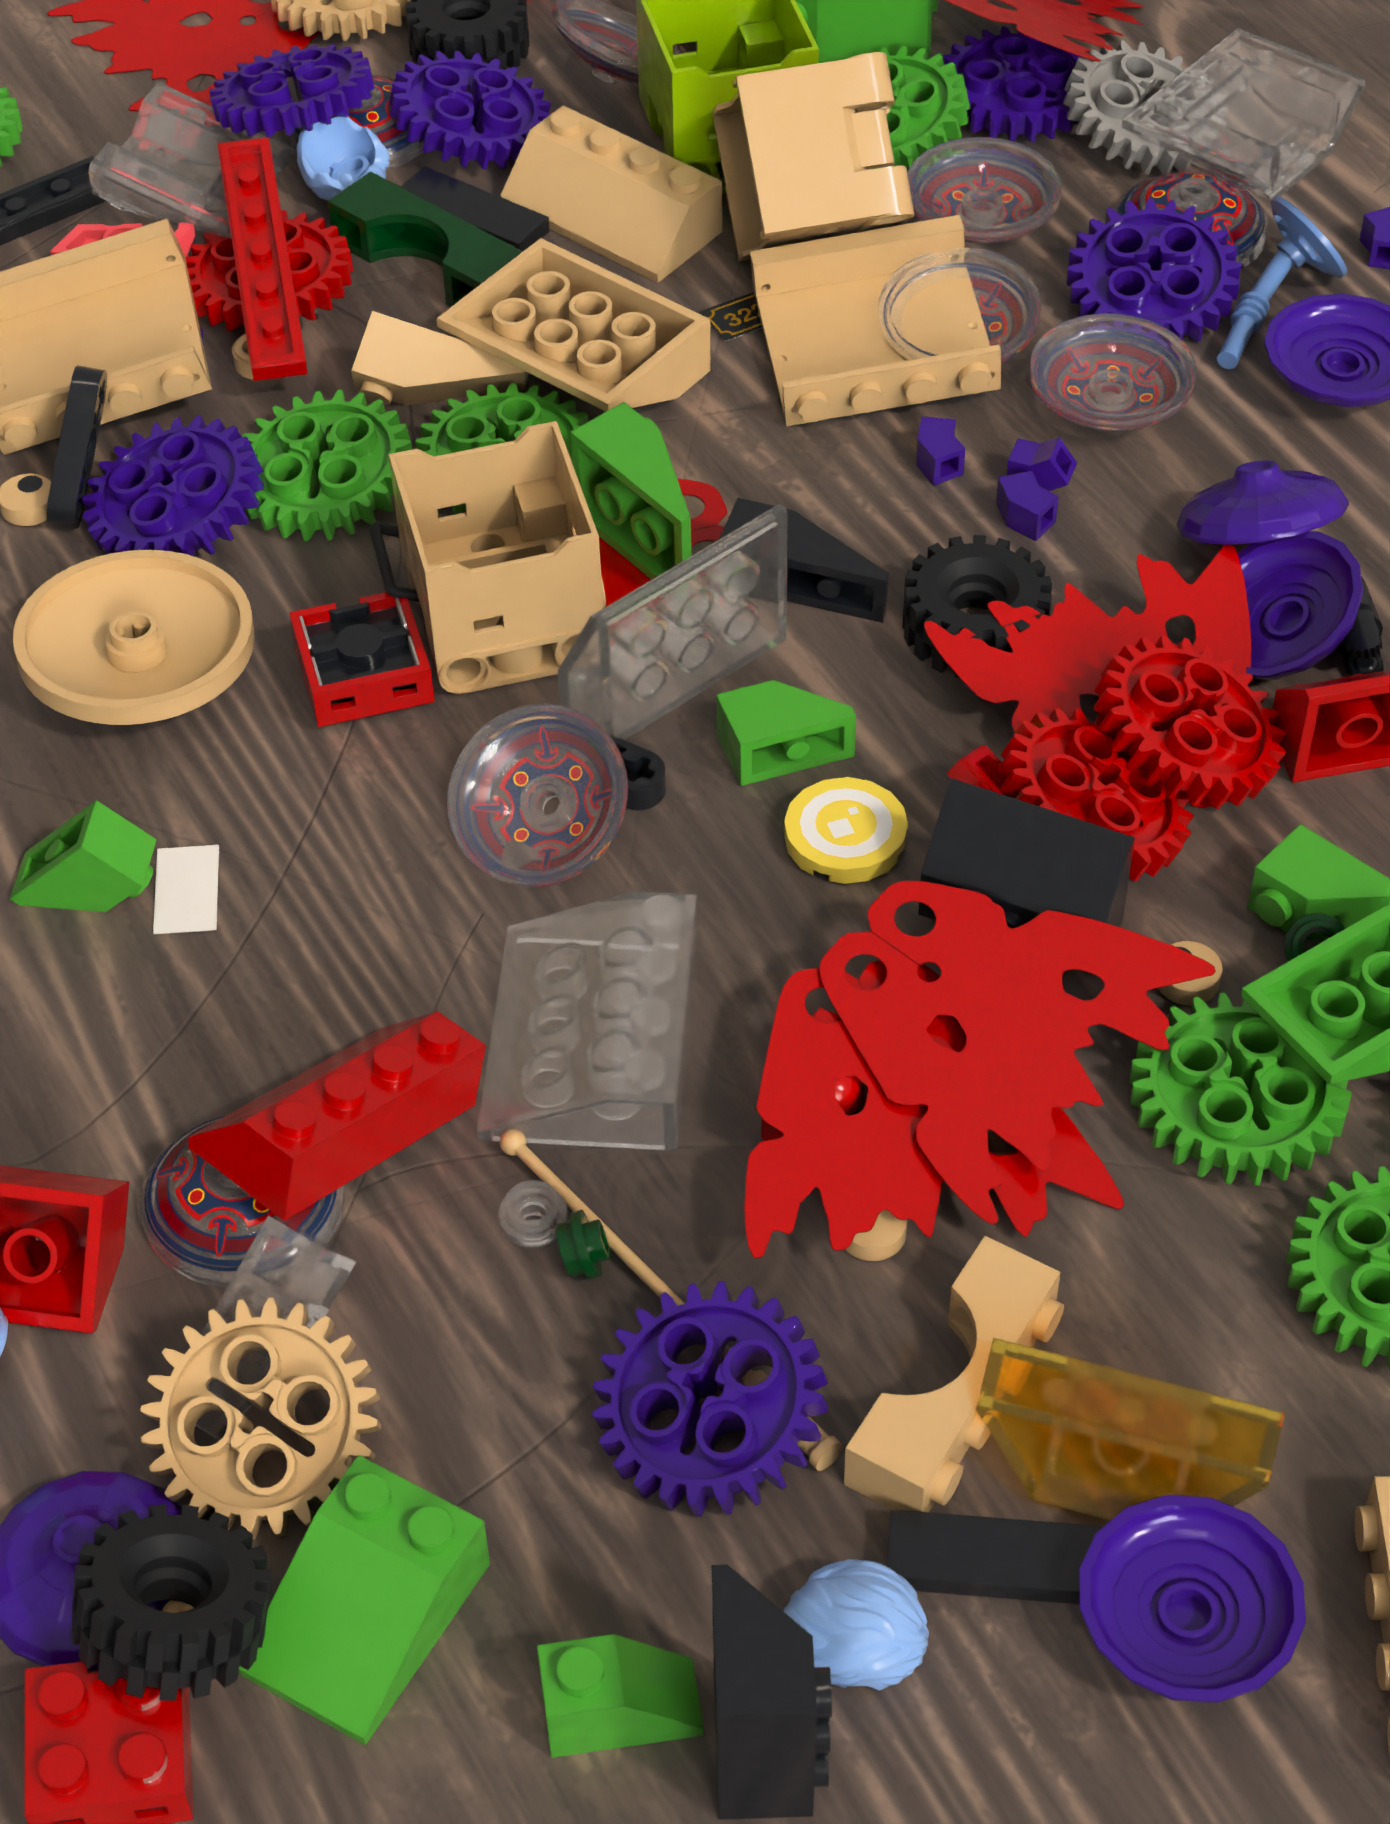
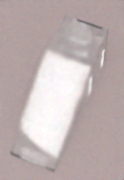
(292, 1270)

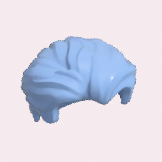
(339, 155)
(862, 1623)

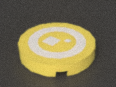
(846, 829)

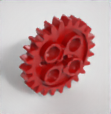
(317, 263)
(1189, 721)
(1075, 773)

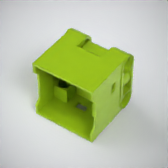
(730, 42)

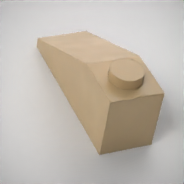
(424, 366)

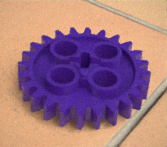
(1014, 84)
(260, 99)
(436, 108)
(1155, 269)
(174, 489)
(768, 1413)

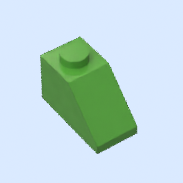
(781, 730)
(86, 863)
(1315, 877)
(616, 1694)

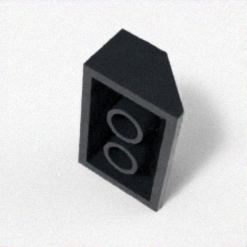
(1027, 857)
(767, 1705)

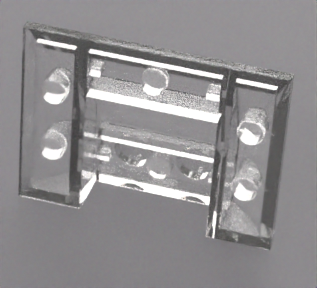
(1251, 113)
(173, 163)

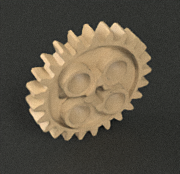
(340, 15)
(299, 1363)

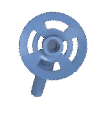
(1299, 246)

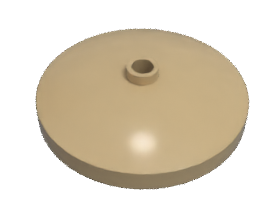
(133, 637)

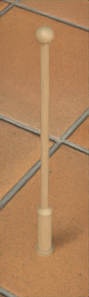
(514, 1143)

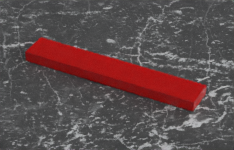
(262, 260)

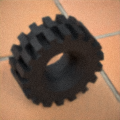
(470, 26)
(970, 578)
(175, 1561)

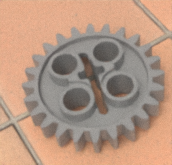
(1111, 90)

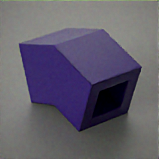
(1376, 237)
(939, 451)
(1048, 461)
(1026, 504)

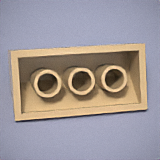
(615, 194)

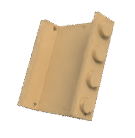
(102, 307)
(826, 332)

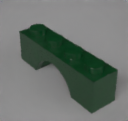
(392, 222)

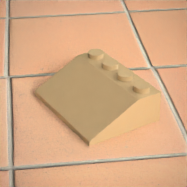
(584, 329)

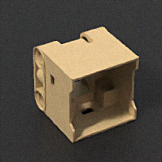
(805, 151)
(510, 574)

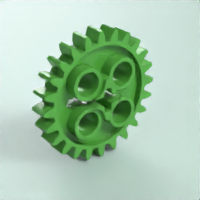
(927, 104)
(508, 413)
(351, 473)
(1238, 1072)
(1340, 1273)

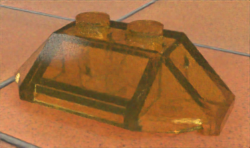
(1119, 1437)

